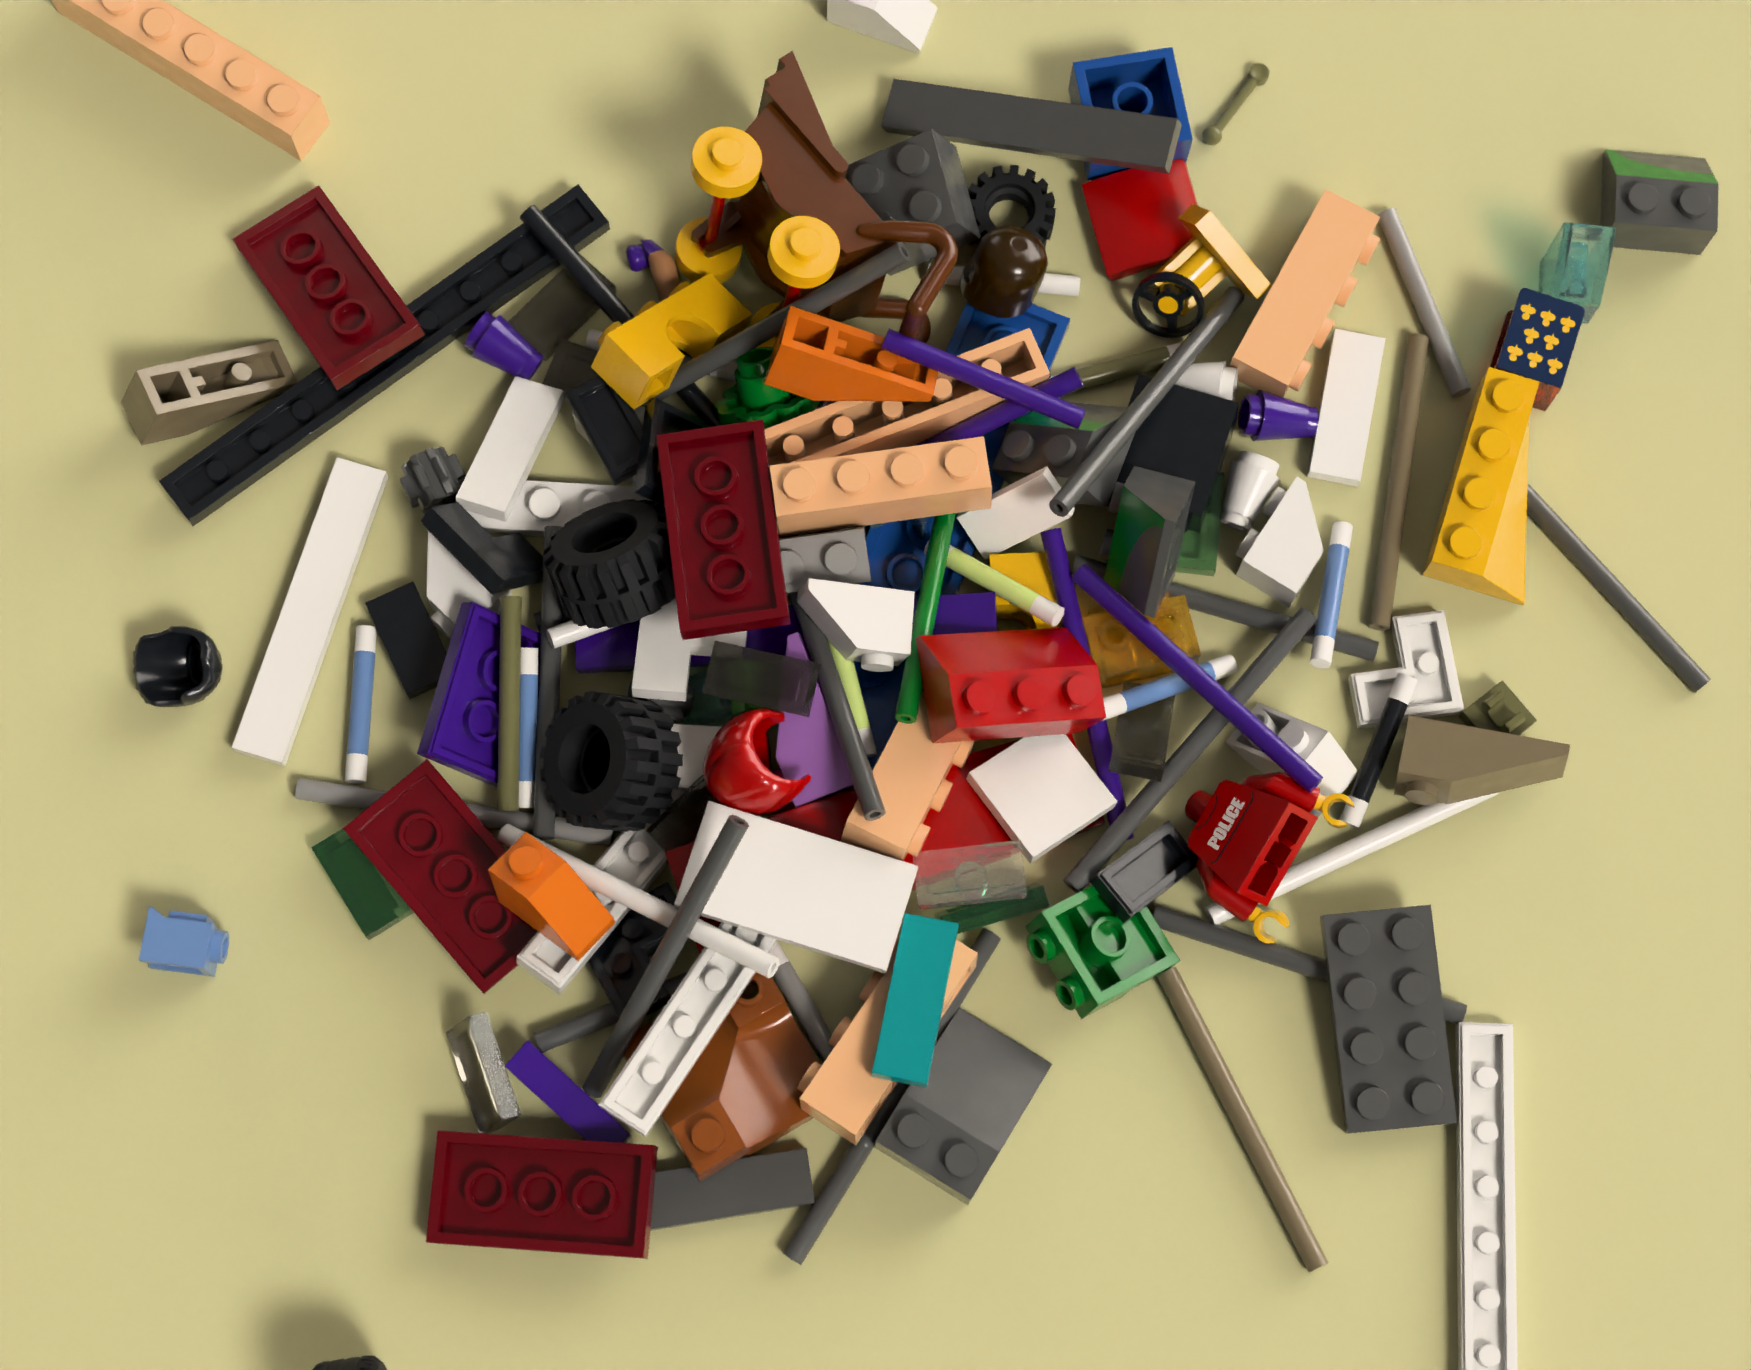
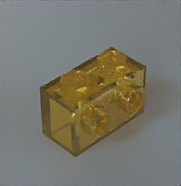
(1123, 656)

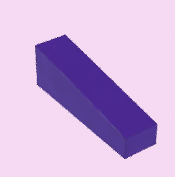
(564, 1096)

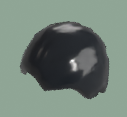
(176, 667)

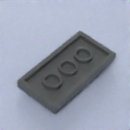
(1388, 1019)

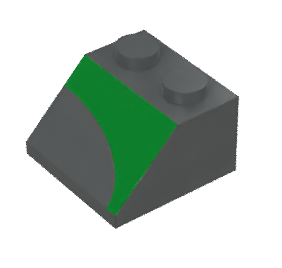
(1659, 201)
(1042, 442)
(1146, 536)

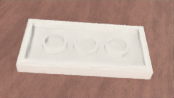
(805, 889)

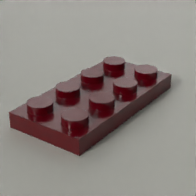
(328, 287)
(722, 530)
(439, 865)
(542, 1194)

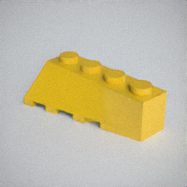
(1485, 507)

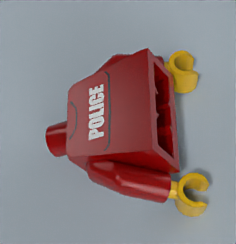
(1250, 838)

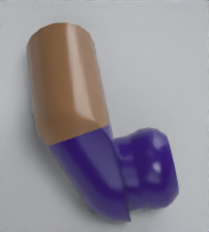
(659, 263)

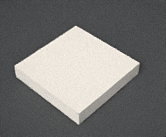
(1041, 792)

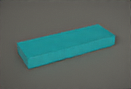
(915, 1000)

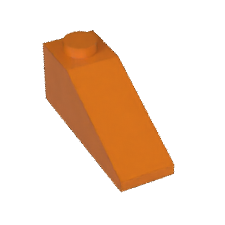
(842, 363)

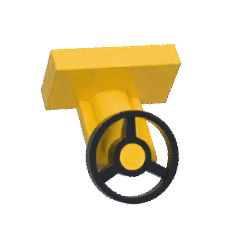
(1194, 273)

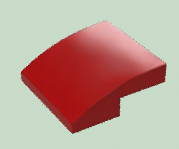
(1138, 217)

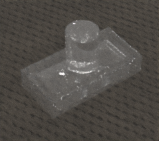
(970, 875)

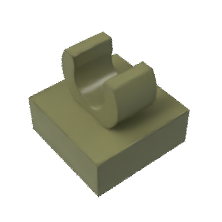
(1499, 712)

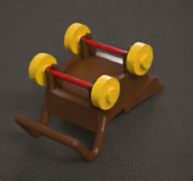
(798, 213)

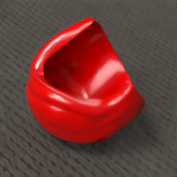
(740, 766)

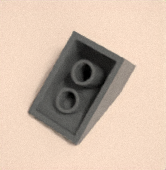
(968, 1109)

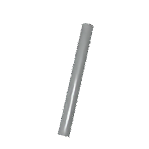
(1424, 303)

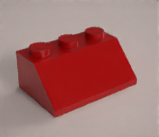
(1008, 684)

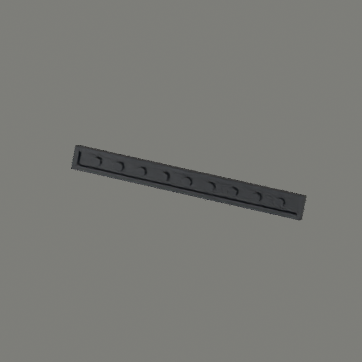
(314, 403)

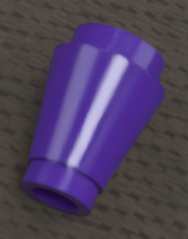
(503, 347)
(1275, 418)

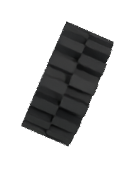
(1016, 188)

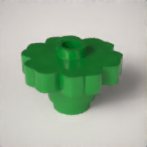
(756, 401)

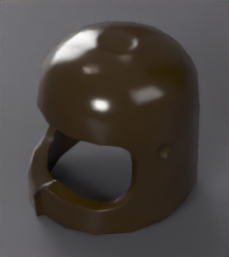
(1006, 272)

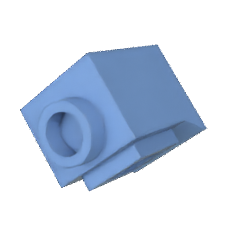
(183, 943)

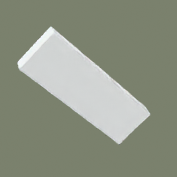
(1346, 407)
(510, 448)

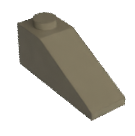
(203, 390)
(1465, 762)

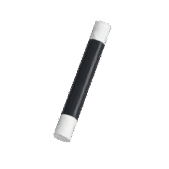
(1378, 749)

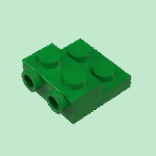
(1096, 952)

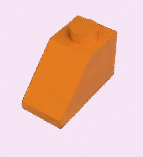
(549, 896)

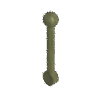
(1257, 76)

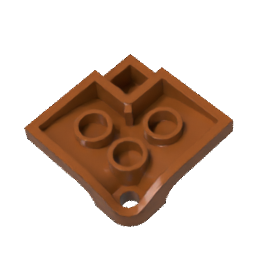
(742, 1084)

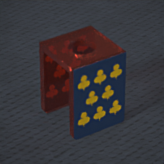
(1539, 342)

